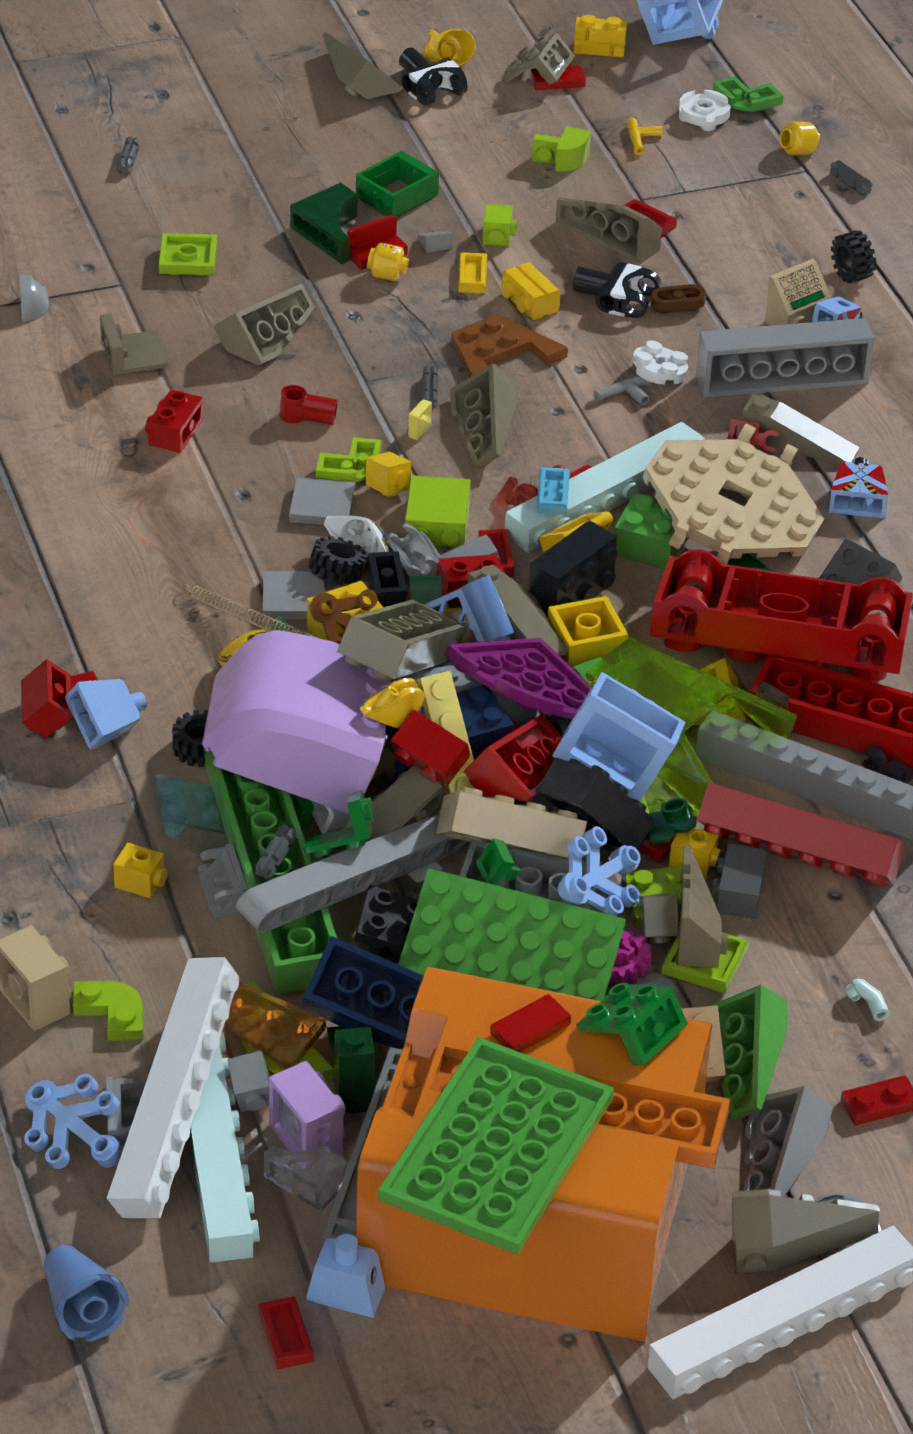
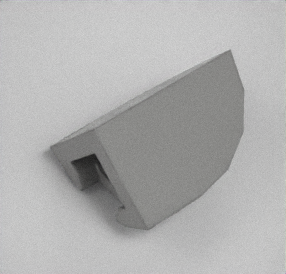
(33, 298)

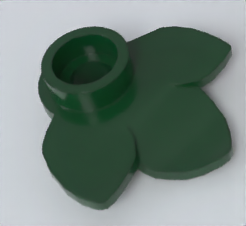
(674, 818)

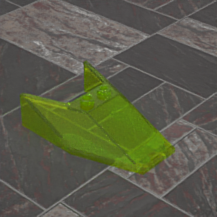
(688, 696)

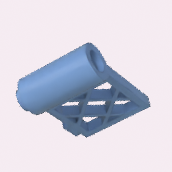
(482, 609)

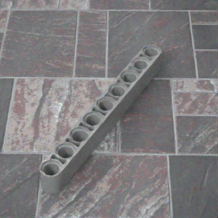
(345, 874)

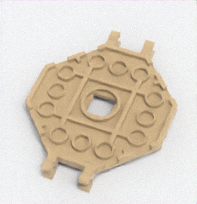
(778, 507)

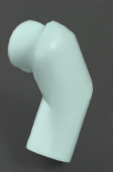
(871, 995)

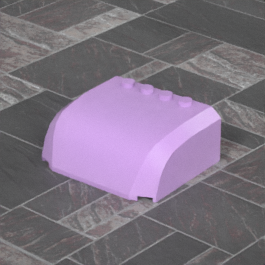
(294, 718)

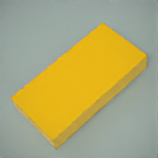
(472, 273)

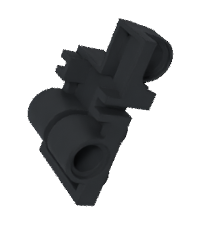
(385, 922)

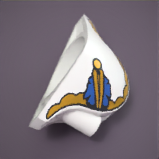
(360, 531)

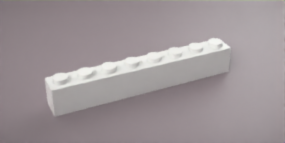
(173, 1088)
(781, 1312)

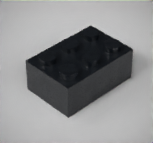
(574, 567)
(596, 800)

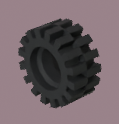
(853, 256)
(337, 560)
(183, 738)

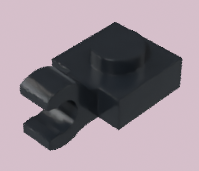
(894, 768)

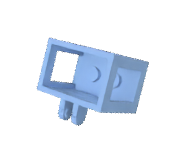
(679, 18)
(621, 735)

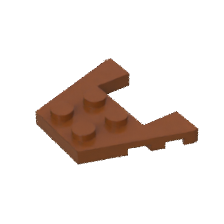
(500, 339)

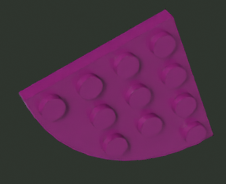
(524, 673)

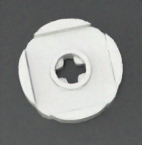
(704, 109)
(659, 363)

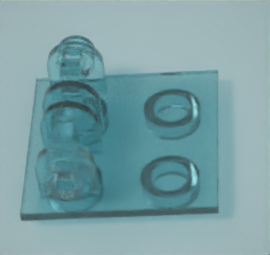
(186, 805)

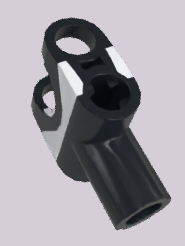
(425, 78)
(618, 288)

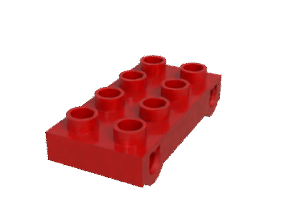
(781, 615)

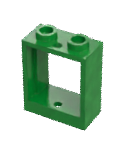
(421, 183)

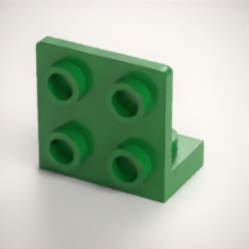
(641, 1015)

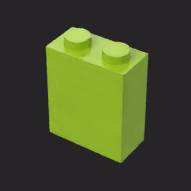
(439, 508)

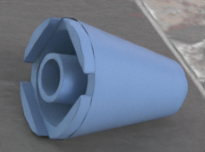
(83, 1294)

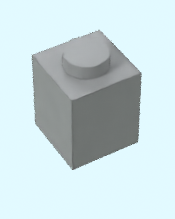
(250, 1081)

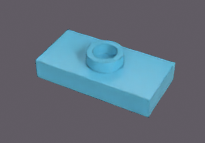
(553, 490)

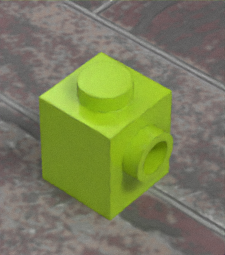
(498, 225)

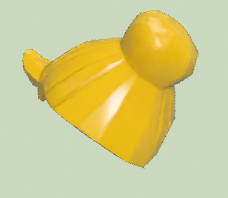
(451, 44)

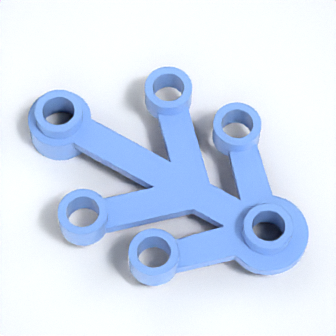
(575, 888)
(45, 1099)

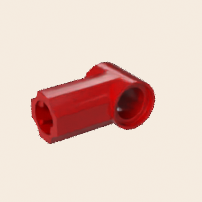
(299, 405)

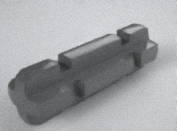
(128, 155)
(851, 177)
(430, 385)
(275, 852)

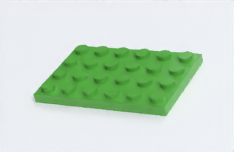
(511, 937)
(496, 1145)

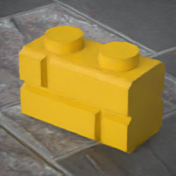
(600, 36)
(530, 291)

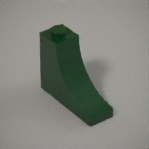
(323, 217)
(353, 1066)

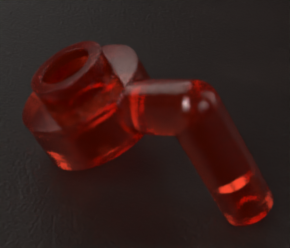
(515, 494)

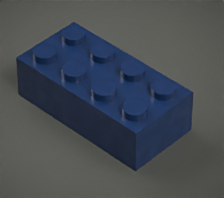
(484, 723)
(363, 992)

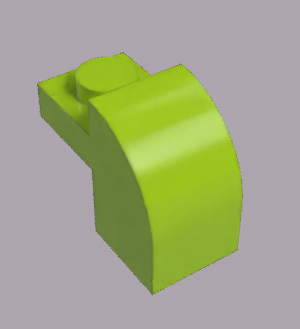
(565, 152)

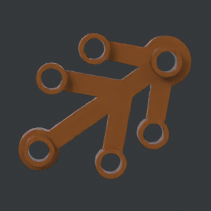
(336, 615)

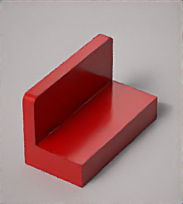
(370, 235)

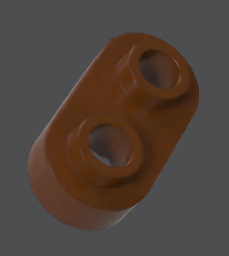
(678, 298)

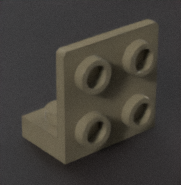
(548, 55)
(130, 351)

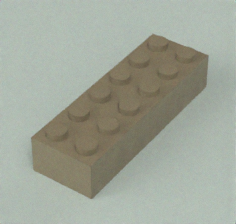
(400, 639)

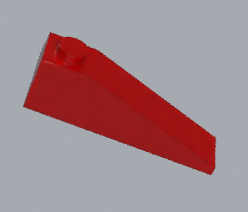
(516, 761)

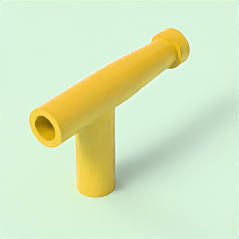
(638, 132)

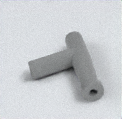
(629, 385)

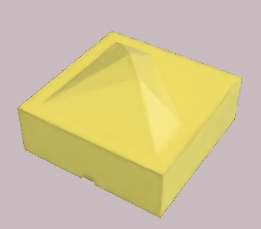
(419, 419)

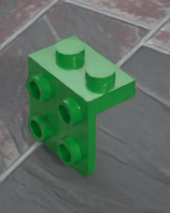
(361, 816)

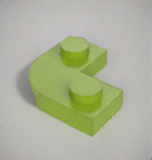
(351, 466)
(113, 999)

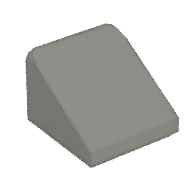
(436, 241)

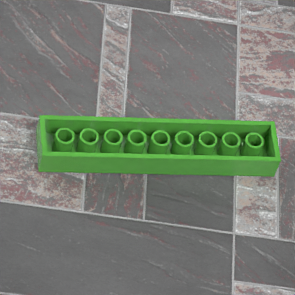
(250, 820)

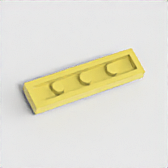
(443, 708)

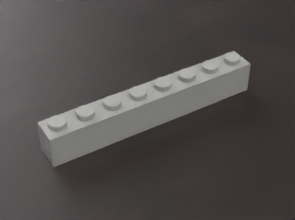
(807, 773)

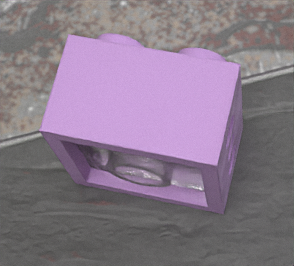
(305, 1110)

